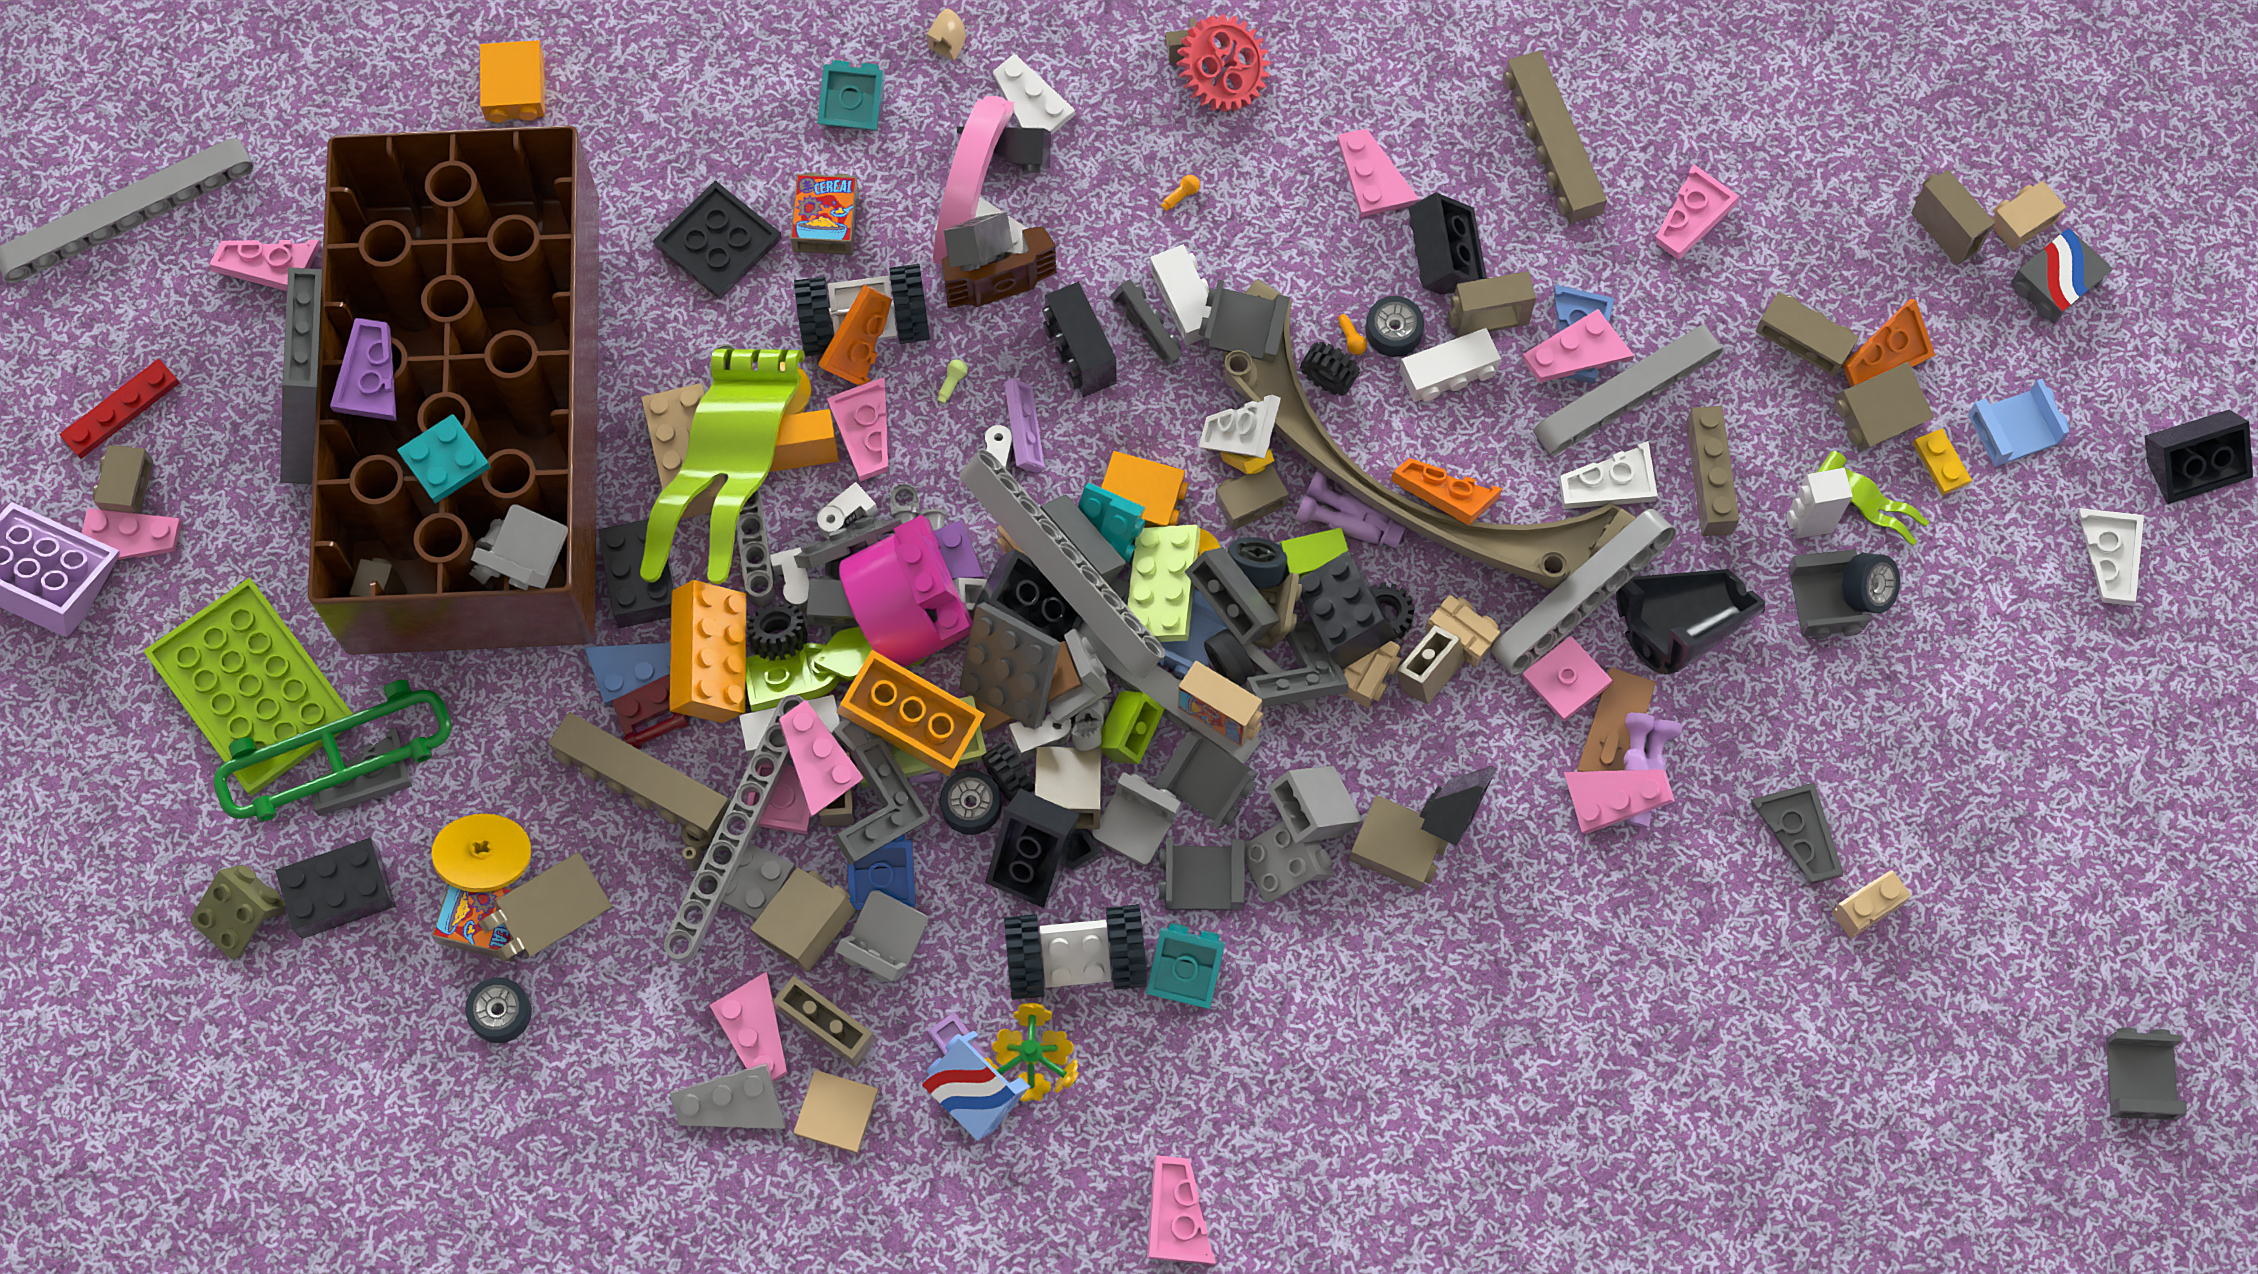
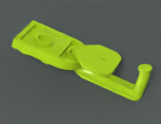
(809, 672)

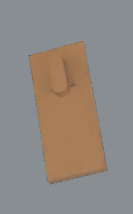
(1064, 680)
(1608, 735)

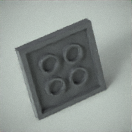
(1009, 665)

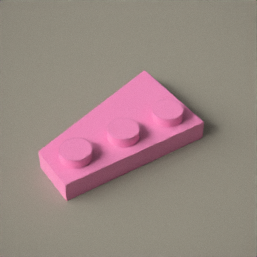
(1372, 175)
(863, 427)
(132, 533)

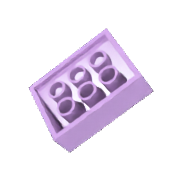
(49, 570)

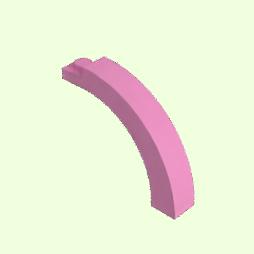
(970, 166)

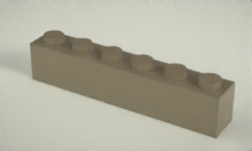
(1555, 137)
(640, 776)

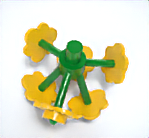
(1055, 1049)

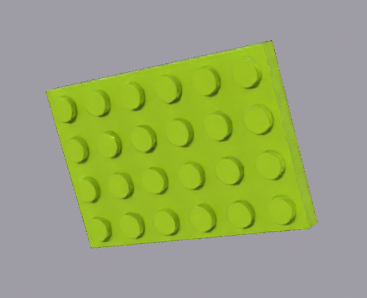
(247, 678)

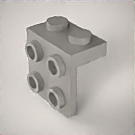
(524, 548)
(1091, 673)
(1136, 819)
(1282, 864)
(884, 937)

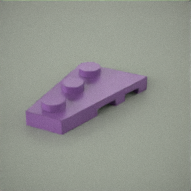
(366, 373)
(958, 551)

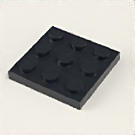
(717, 239)

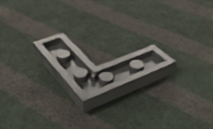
(1316, 678)
(901, 804)

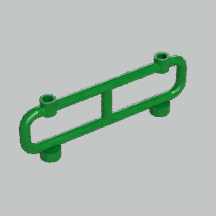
(245, 753)

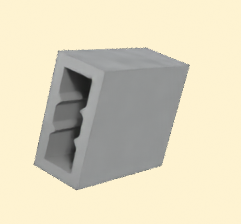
(1314, 804)

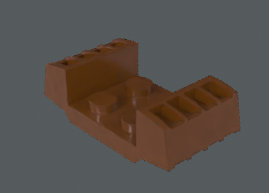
(1003, 278)

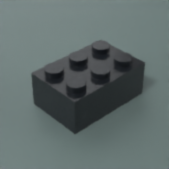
(1079, 340)
(630, 596)
(1028, 596)
(1345, 610)
(1031, 848)
(335, 888)

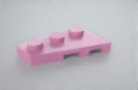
(1695, 212)
(263, 262)
(1578, 347)
(818, 758)
(1614, 796)
(752, 1025)
(1176, 1216)

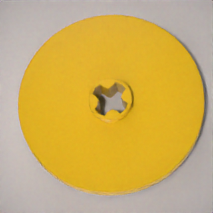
(460, 866)

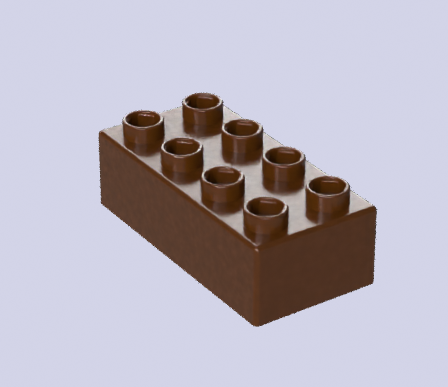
(491, 298)

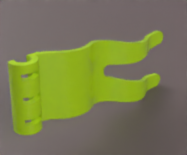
(729, 436)

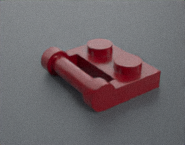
(645, 705)

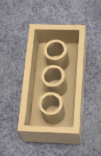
(669, 425)

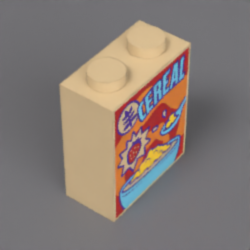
(1220, 704)

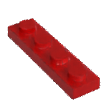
(119, 408)

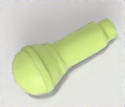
(955, 372)

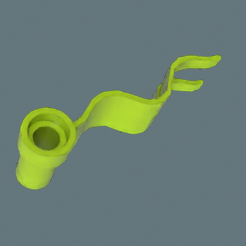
(1870, 499)

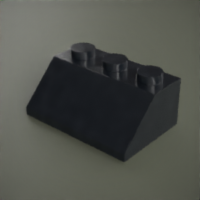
(1446, 243)
(2200, 455)
(1455, 805)

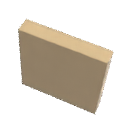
(836, 1111)

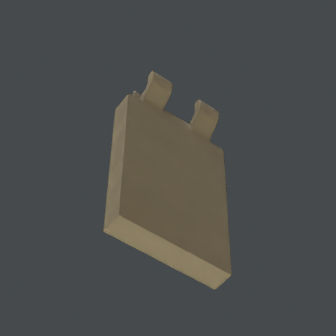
(547, 907)

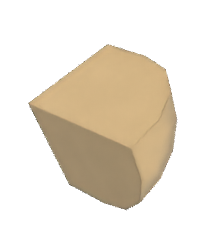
(947, 34)

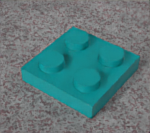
(444, 458)

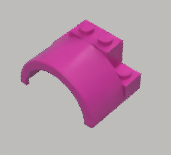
(895, 584)

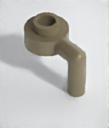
(694, 849)

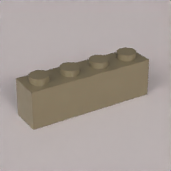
(1712, 471)

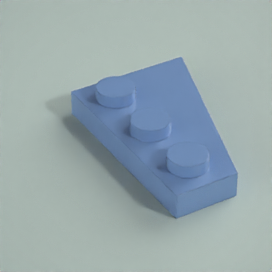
(1574, 305)
(627, 667)

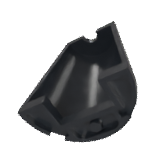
(1683, 615)

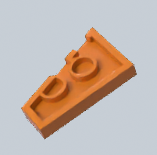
(856, 338)
(1895, 343)
(1454, 496)

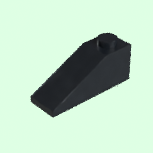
(1024, 147)

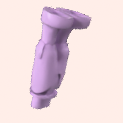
(1354, 515)
(1658, 733)

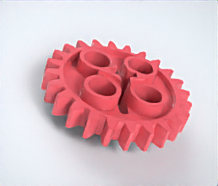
(1245, 77)

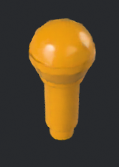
(1188, 186)
(1355, 342)

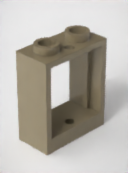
(1492, 304)

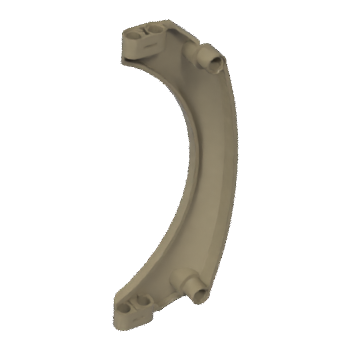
(1509, 547)

